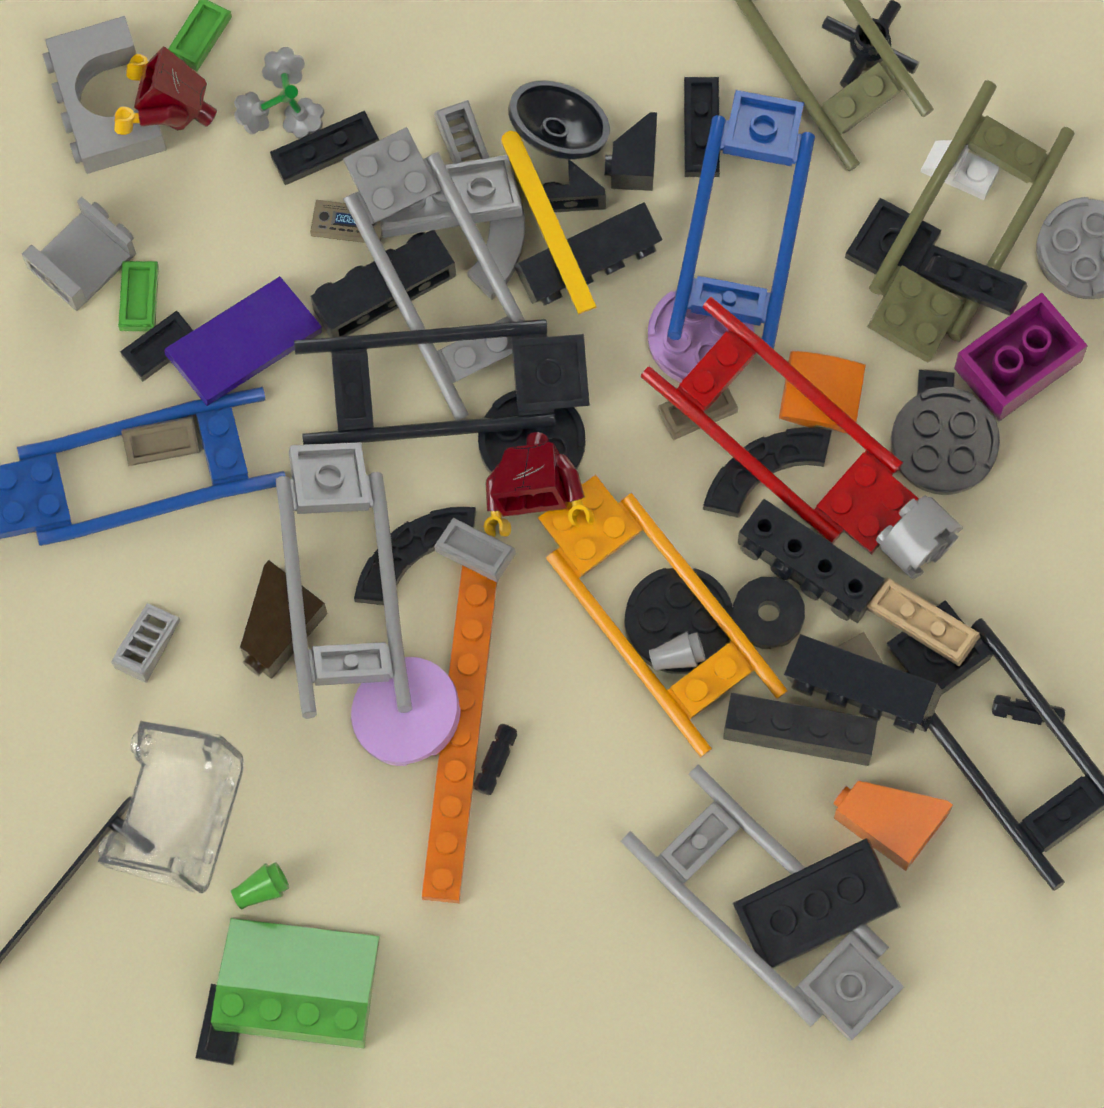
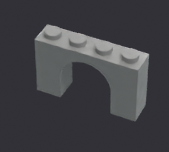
(76, 60)

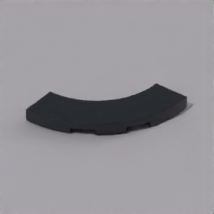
(776, 453)
(409, 544)

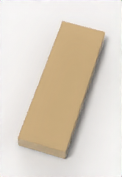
(923, 621)

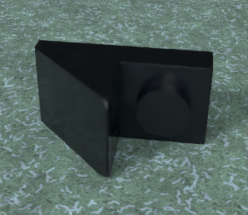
(579, 195)

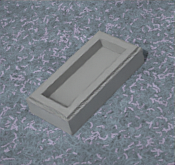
(475, 550)

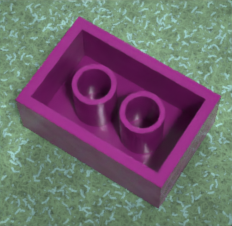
(1020, 356)

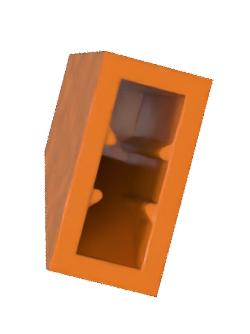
(891, 818)

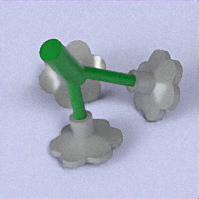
(301, 117)

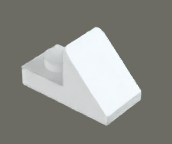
(969, 172)

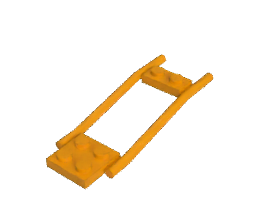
(590, 544)

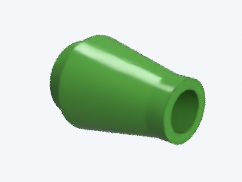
(261, 886)

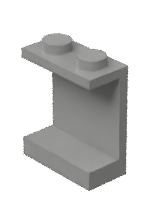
(82, 255)

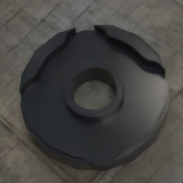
(769, 592)

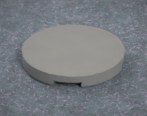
(1073, 248)

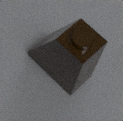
(268, 632)

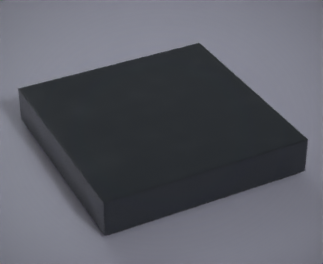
(879, 234)

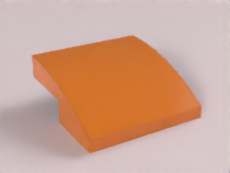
(834, 376)

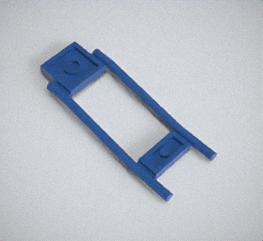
(764, 131)
(35, 496)

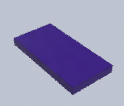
(242, 340)

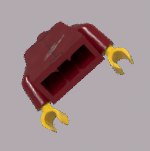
(167, 94)
(533, 481)

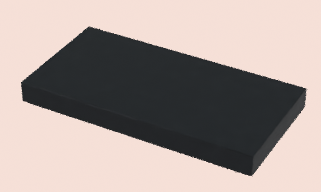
(817, 904)

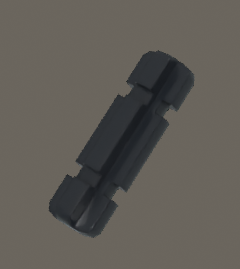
(1020, 710)
(495, 759)

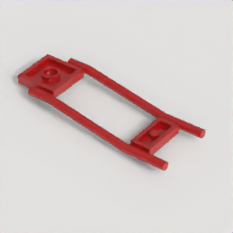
(860, 501)

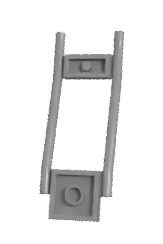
(389, 179)
(336, 481)
(843, 987)

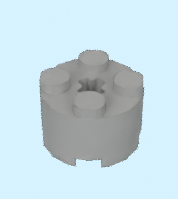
(919, 536)

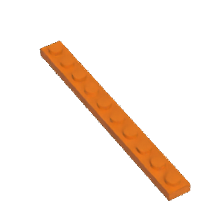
(458, 758)

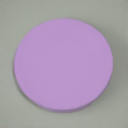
(682, 355)
(413, 735)

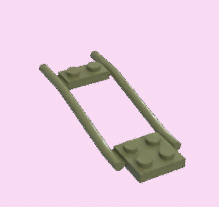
(859, 97)
(914, 309)

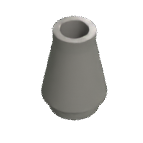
(679, 652)

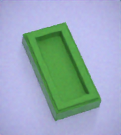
(200, 33)
(138, 295)

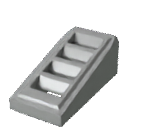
(454, 112)
(133, 668)

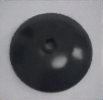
(558, 120)

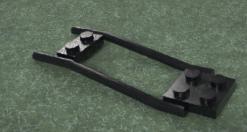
(546, 376)
(1058, 815)

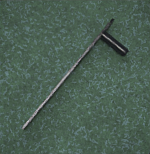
(114, 823)

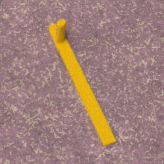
(548, 222)

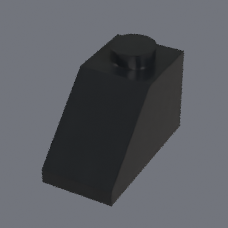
(634, 156)

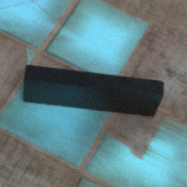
(700, 106)
(323, 147)
(972, 280)

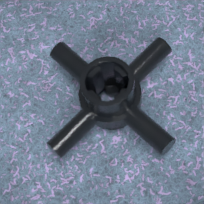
(863, 53)

